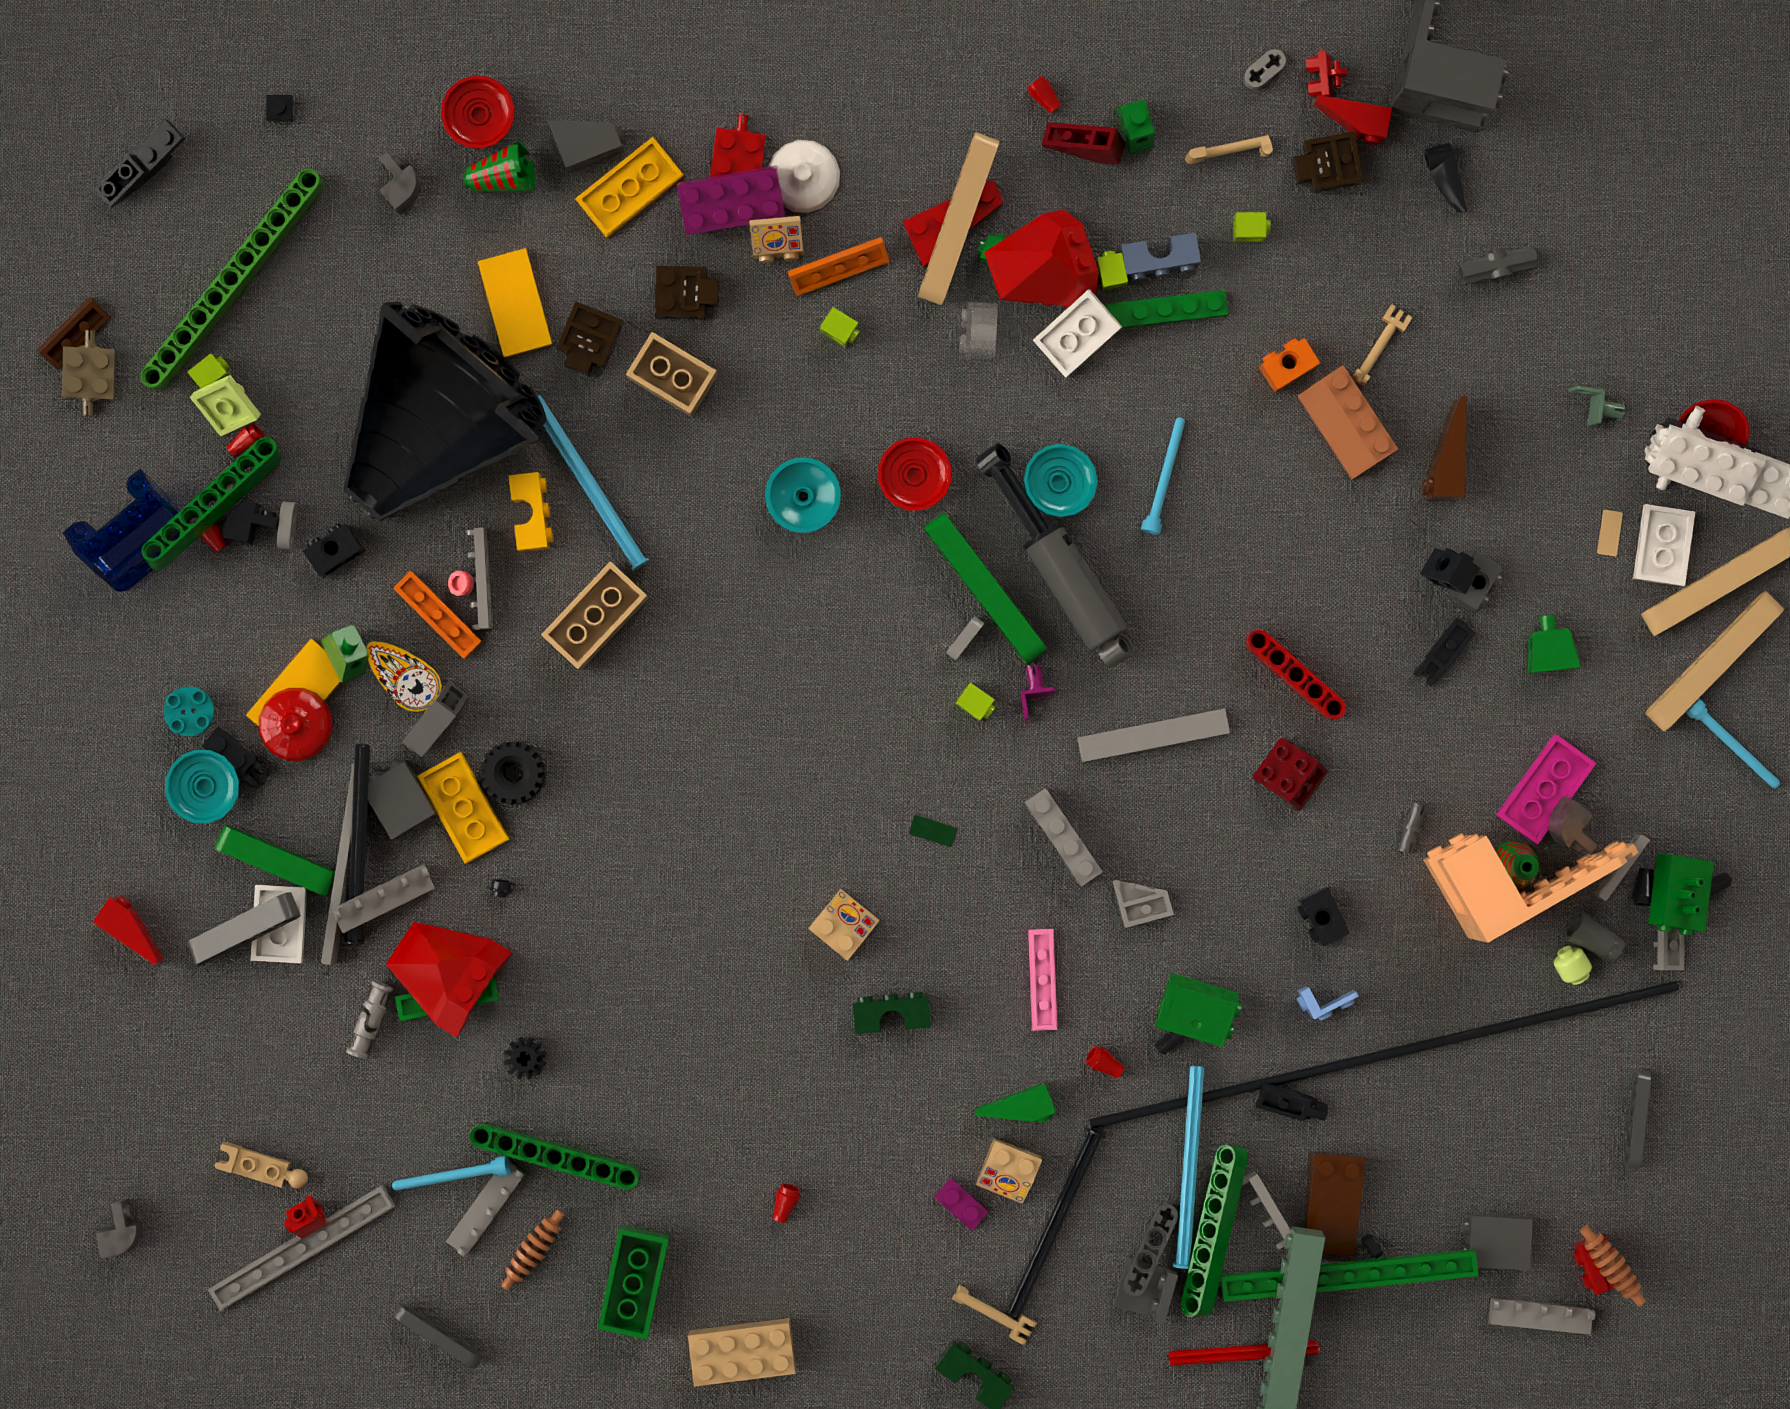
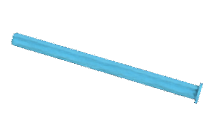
(592, 490)
(1189, 1167)

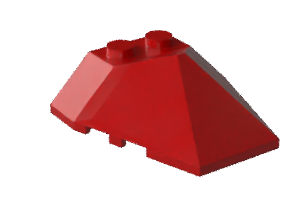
(1044, 262)
(446, 971)

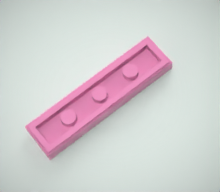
(1042, 979)

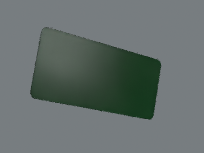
(932, 831)

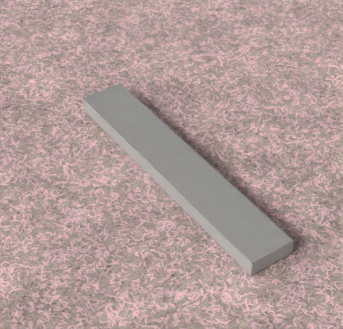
(1153, 735)

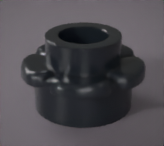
(500, 887)

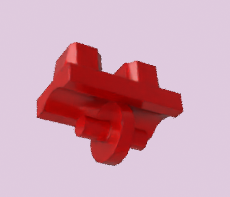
(1322, 64)

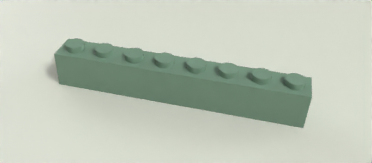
(1292, 1318)

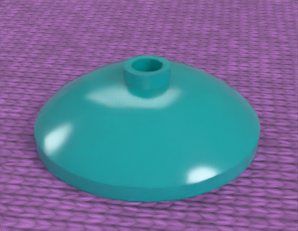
(799, 477)

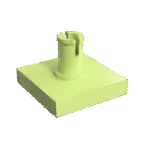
(225, 405)

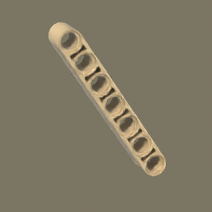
(958, 218)
(1718, 583)
(1714, 661)

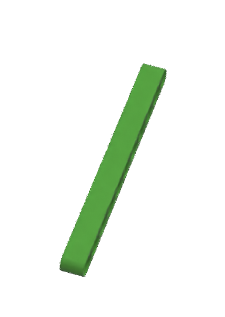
(220, 283)

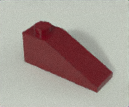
(1085, 142)

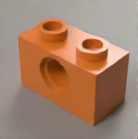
(1303, 359)

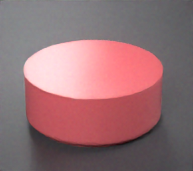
(460, 583)

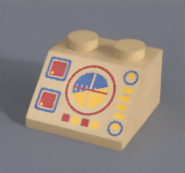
(776, 238)
(843, 924)
(1009, 1170)

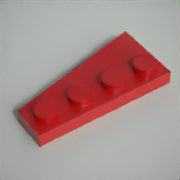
(926, 226)

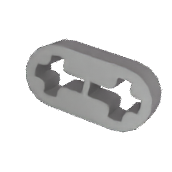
(1260, 65)
(287, 525)
(965, 638)

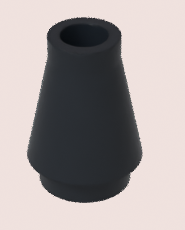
(1643, 887)

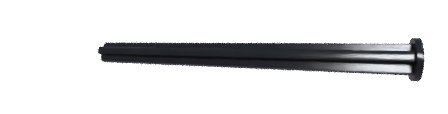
(358, 832)
(1054, 1222)

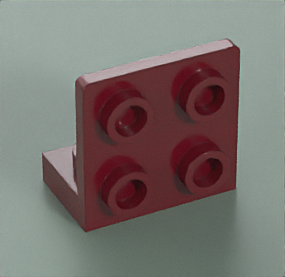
(1290, 773)

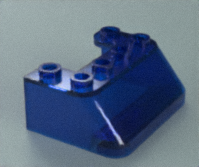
(117, 546)

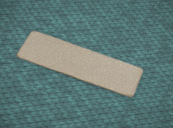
(1609, 533)

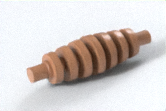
(532, 1250)
(1612, 1265)

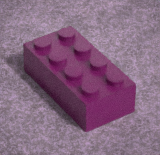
(731, 199)

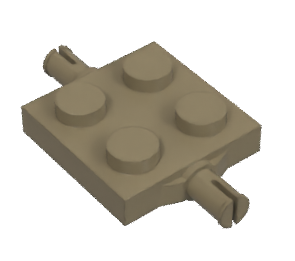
(88, 373)

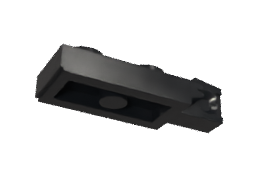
(1290, 1103)

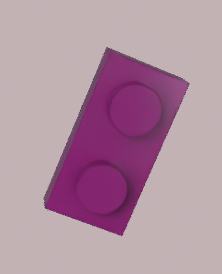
(961, 1204)

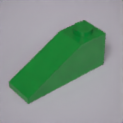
(1024, 1105)

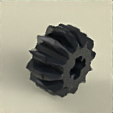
(531, 1064)

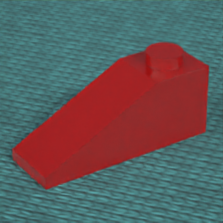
(1364, 119)
(125, 925)

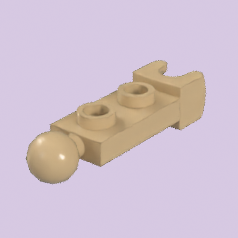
(260, 1167)

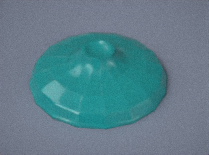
(1060, 480)
(201, 786)

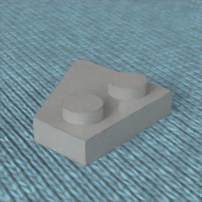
(1141, 903)

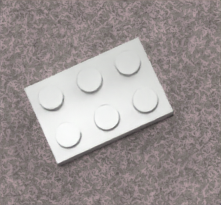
(1077, 333)
(1664, 545)
(286, 942)

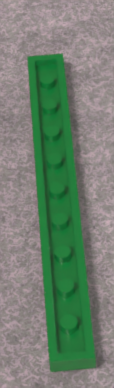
(1359, 1274)

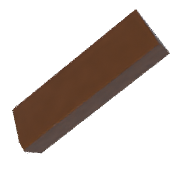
(72, 332)

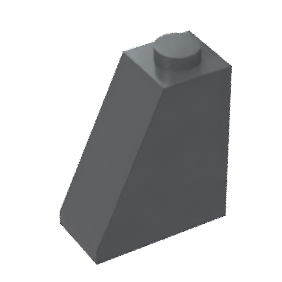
(585, 141)
(435, 719)

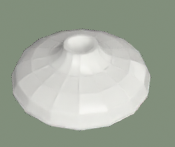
(806, 175)

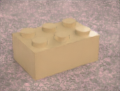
(672, 374)

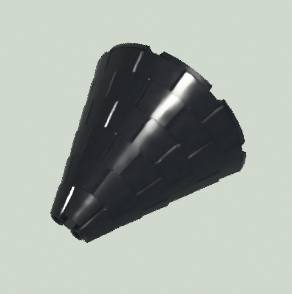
(433, 411)

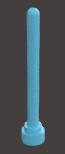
(1152, 522)
(1699, 711)
(499, 1167)

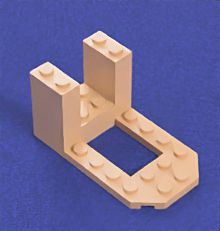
(1485, 894)

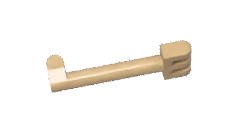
(1199, 154)
(1361, 375)
(1016, 1325)

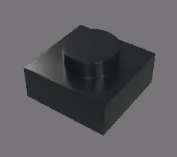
(279, 108)

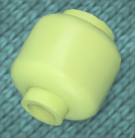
(1572, 965)

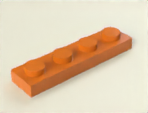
(838, 266)
(437, 614)

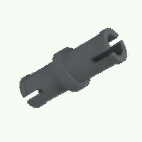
(1412, 828)

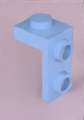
(1307, 1002)

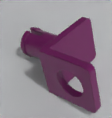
(1035, 690)

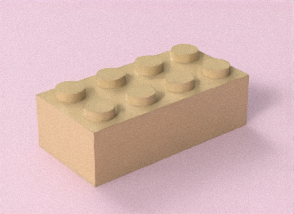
(595, 616)
(741, 1352)

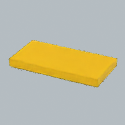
(629, 187)
(515, 303)
(308, 670)
(463, 807)

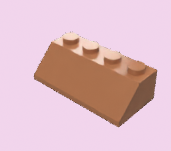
(1347, 422)

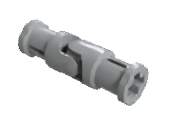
(371, 1015)

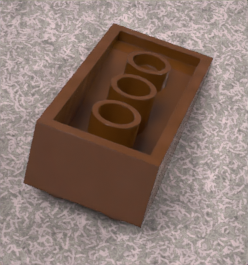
(1447, 469)
(1335, 1199)

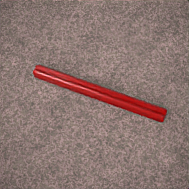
(1229, 1354)

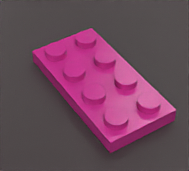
(1553, 774)

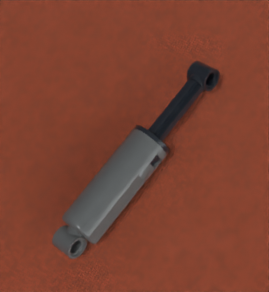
(1062, 566)

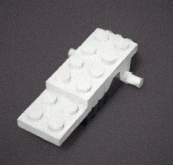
(1717, 465)

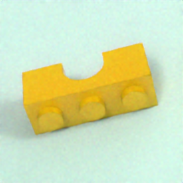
(535, 533)

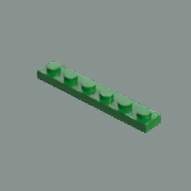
(1169, 309)

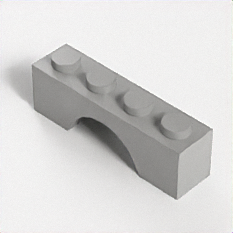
(1063, 837)

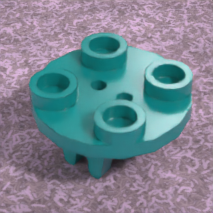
(187, 699)

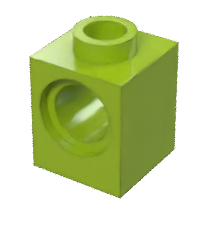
(1250, 227)
(1111, 270)
(840, 327)
(209, 370)
(976, 702)

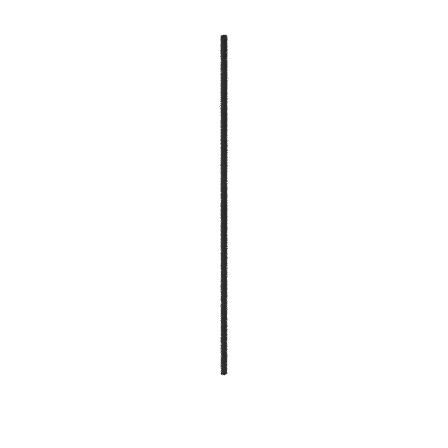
(1389, 1053)

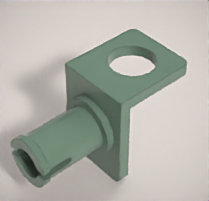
(1598, 406)

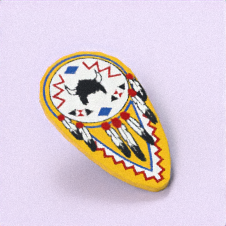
(403, 676)

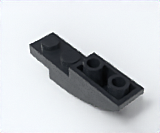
(141, 165)

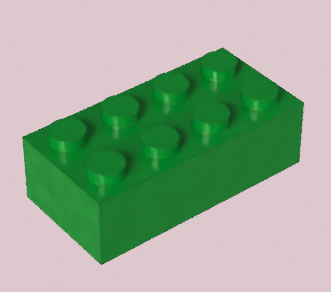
(634, 1282)

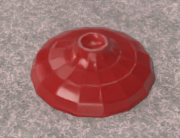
(477, 112)
(1722, 419)
(914, 473)
(295, 724)

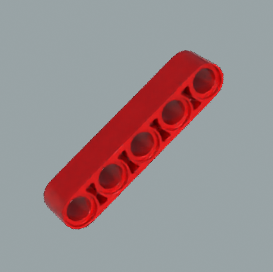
(1307, 677)

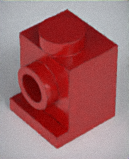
(305, 1217)

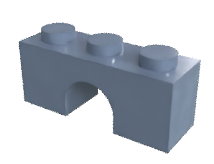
(1183, 256)

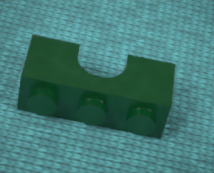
(869, 1011)
(958, 1361)

